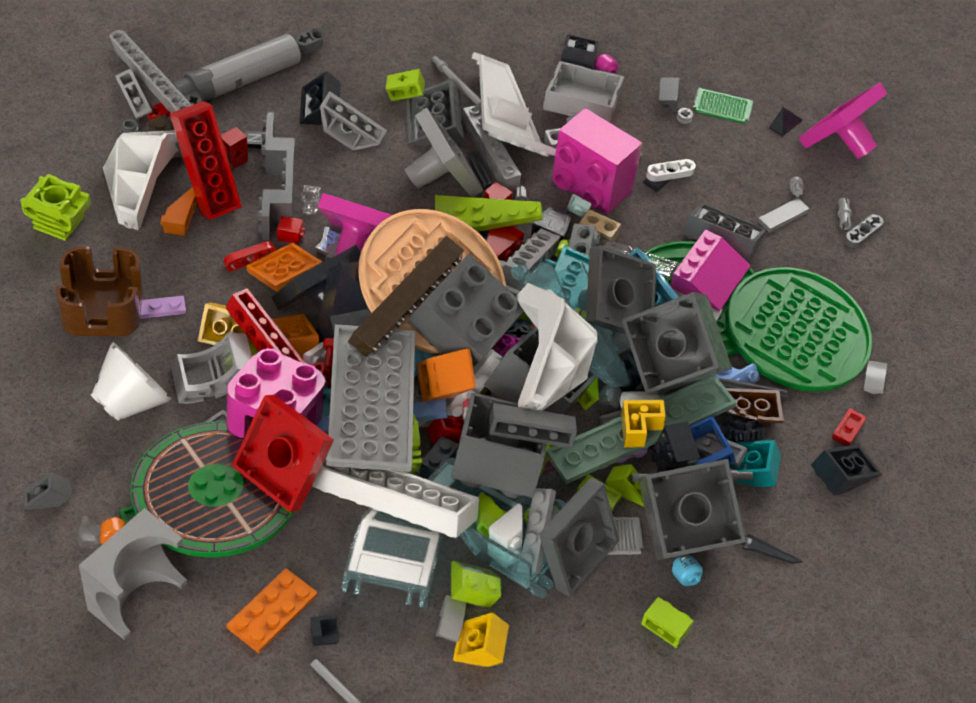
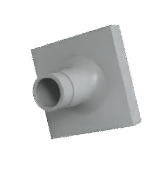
(441, 158)

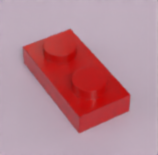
(849, 427)

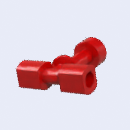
(326, 368)

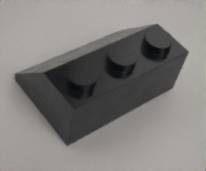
(313, 96)

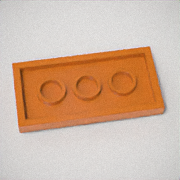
(272, 610)

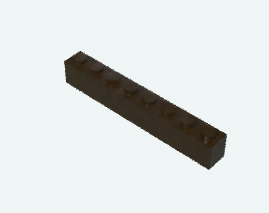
(405, 296)

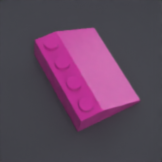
(711, 270)

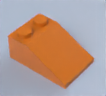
(298, 332)

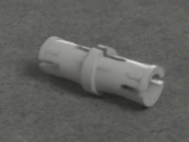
(844, 213)

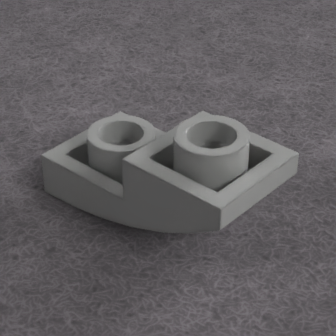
(875, 377)
(451, 619)

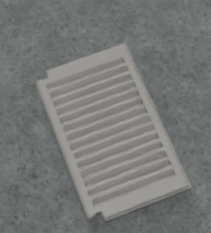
(629, 535)

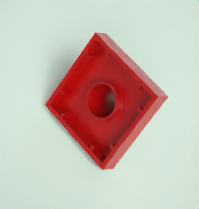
(282, 452)

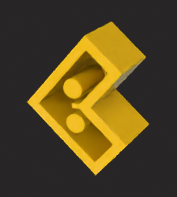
(640, 417)

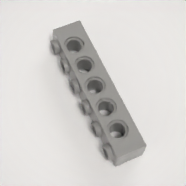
(491, 150)
(535, 251)

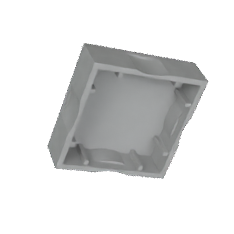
(582, 88)

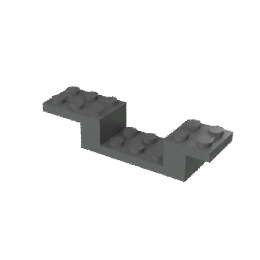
(278, 160)

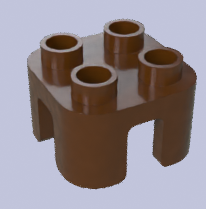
(100, 299)

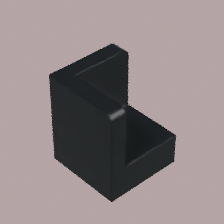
(324, 630)

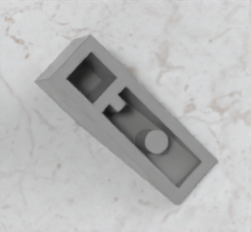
(133, 93)

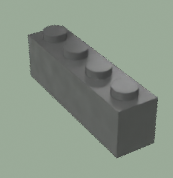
(532, 425)

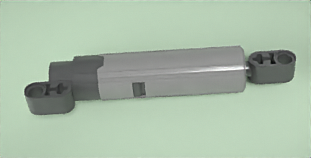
(248, 66)

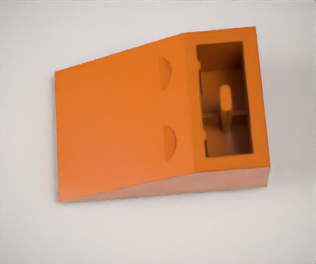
(446, 375)

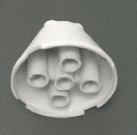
(125, 386)

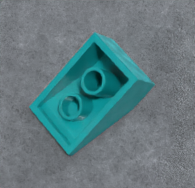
(761, 459)

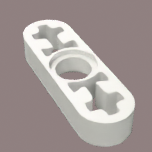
(659, 171)

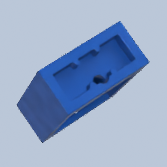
(706, 426)

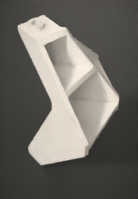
(134, 170)
(562, 351)

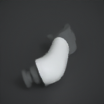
(615, 397)

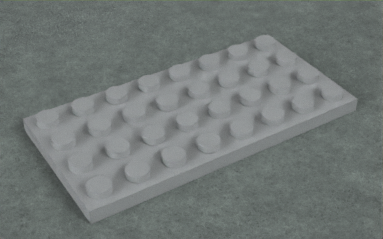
(372, 403)

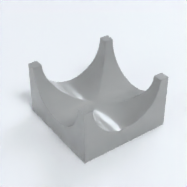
(126, 562)

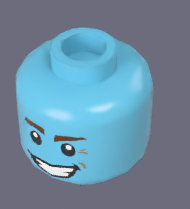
(686, 570)

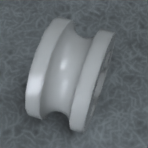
(685, 120)

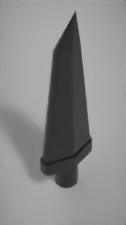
(759, 546)

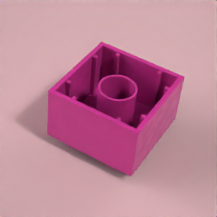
(596, 161)

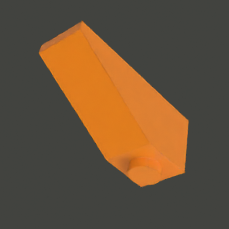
(179, 214)

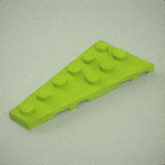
(489, 213)

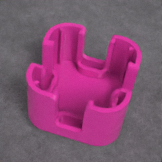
(269, 374)

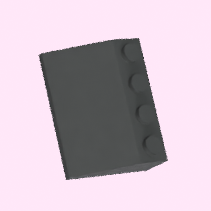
(445, 105)
(737, 232)

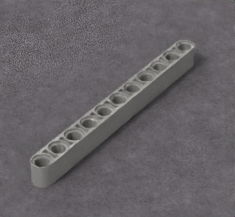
(148, 72)

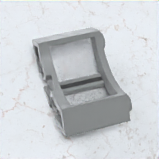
(210, 370)

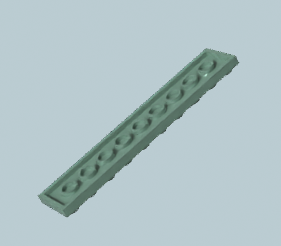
(606, 442)

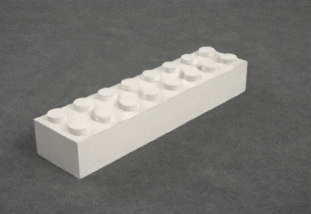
(402, 497)

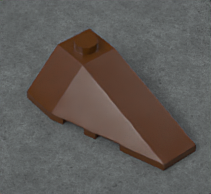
(757, 404)

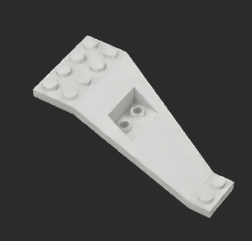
(504, 108)

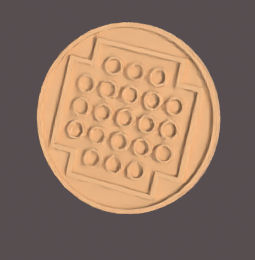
(403, 243)

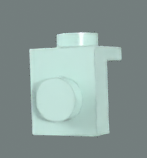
(578, 205)

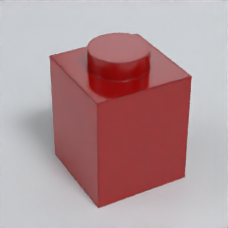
(290, 230)

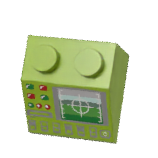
(474, 584)

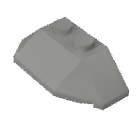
(349, 124)

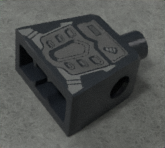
(554, 221)

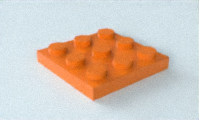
(282, 266)

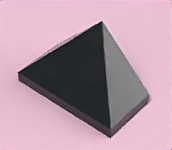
(784, 122)

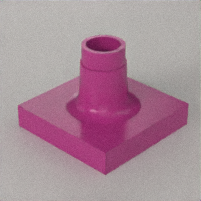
(848, 123)
(355, 220)

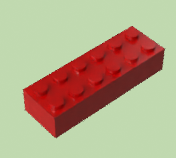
(206, 160)

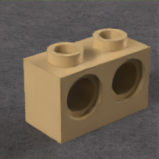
(608, 228)

